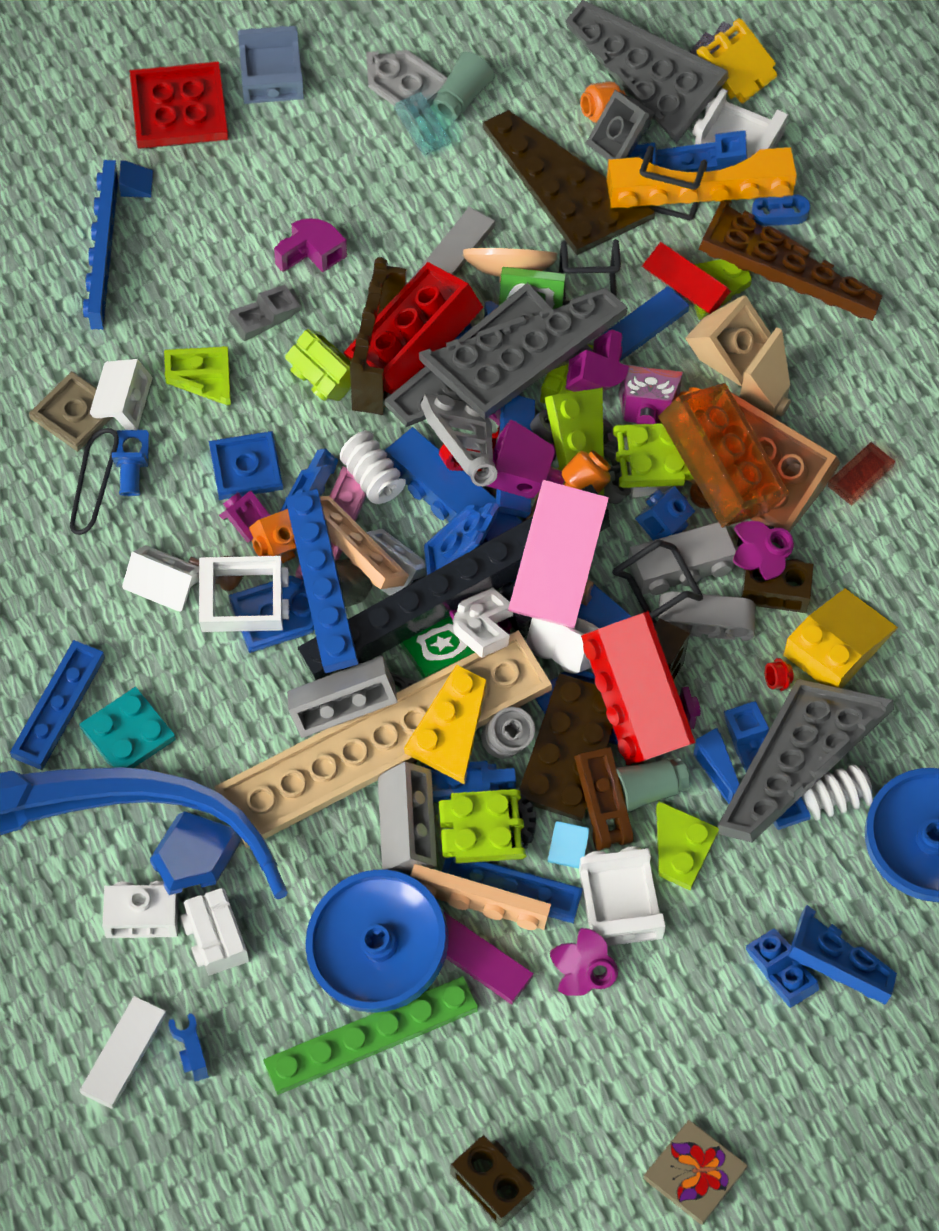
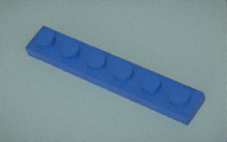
(100, 254)
(321, 581)

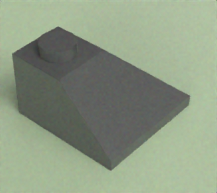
(620, 127)

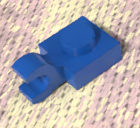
(192, 1056)

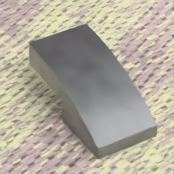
(268, 311)

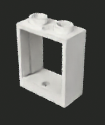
(240, 566)

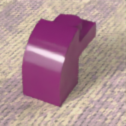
(313, 240)
(599, 367)

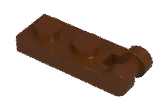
(604, 798)

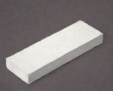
(123, 1052)

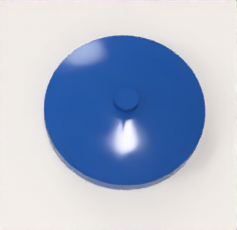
(905, 833)
(377, 941)

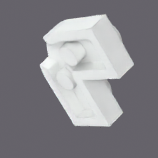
(477, 622)

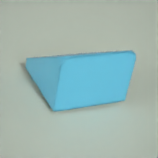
(568, 844)

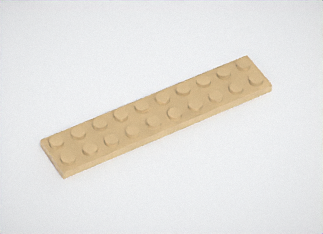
(364, 748)

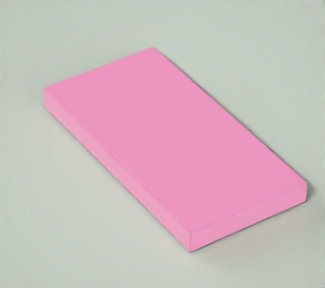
(558, 554)

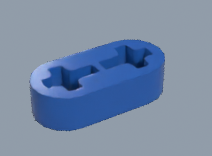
(780, 210)

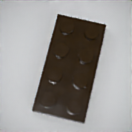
(571, 726)

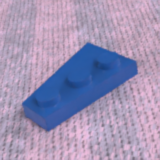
(831, 955)

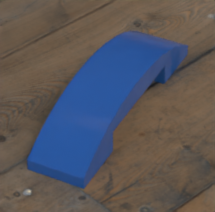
(725, 152)
(747, 733)

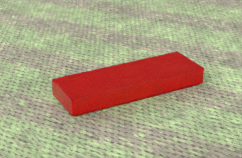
(686, 278)

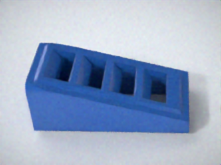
(715, 761)

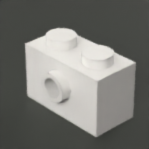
(139, 911)

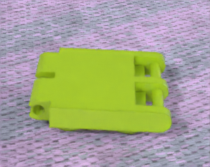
(651, 457)
(481, 826)

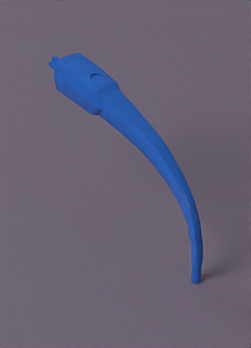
(69, 790)

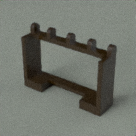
(367, 381)

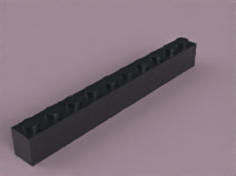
(432, 597)

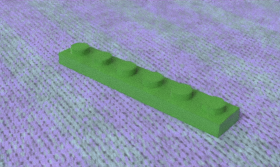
(369, 1036)

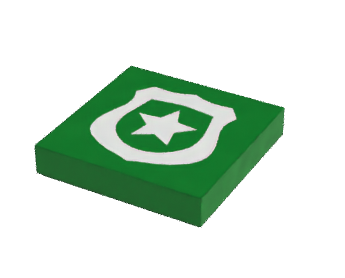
(436, 648)

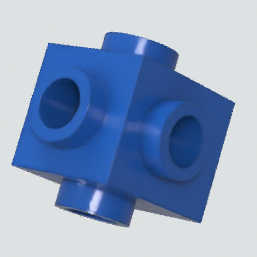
(665, 513)

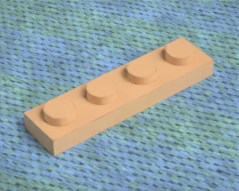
(361, 547)
(491, 901)

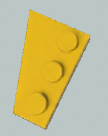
(450, 724)

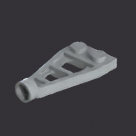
(445, 413)

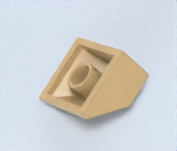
(729, 338)
(767, 378)

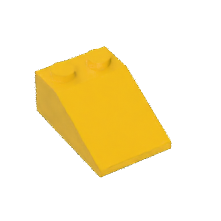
(838, 639)

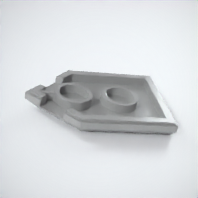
(402, 76)

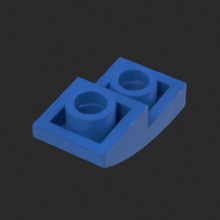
(785, 974)

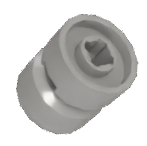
(508, 732)

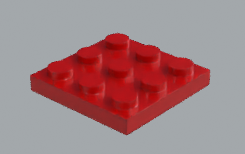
(178, 105)

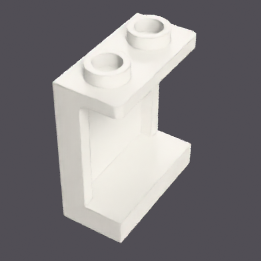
(727, 117)
(621, 896)

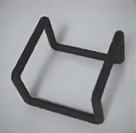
(648, 159)
(615, 266)
(696, 594)

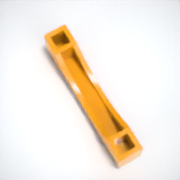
(762, 175)

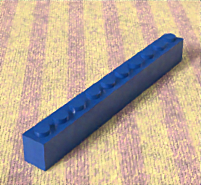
(452, 491)

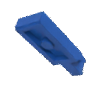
(316, 475)
(479, 777)

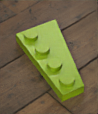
(576, 423)

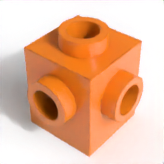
(274, 536)

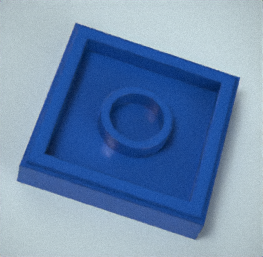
(246, 465)

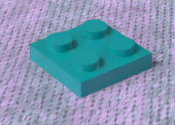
(127, 730)

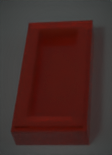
(861, 473)

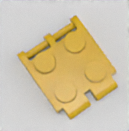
(743, 58)

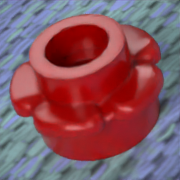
(778, 674)

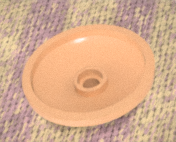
(493, 259)

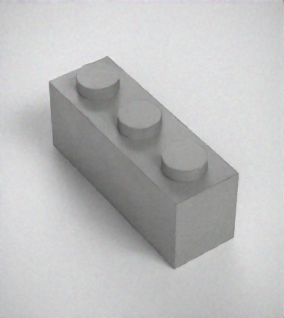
(704, 550)
(342, 696)
(406, 818)

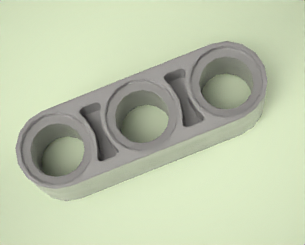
(713, 615)

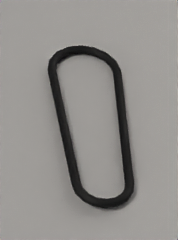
(104, 482)

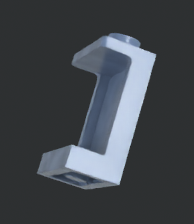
(270, 64)

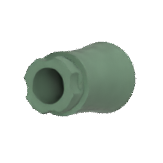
(463, 85)
(652, 782)

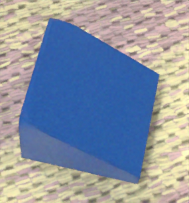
(135, 180)

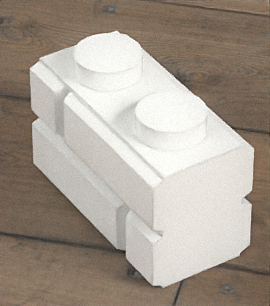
(215, 932)

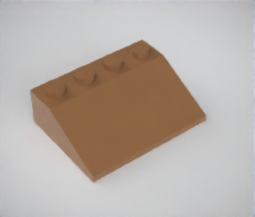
(799, 462)

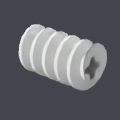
(371, 468)
(838, 790)

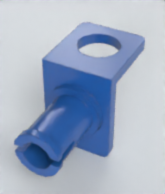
(131, 461)

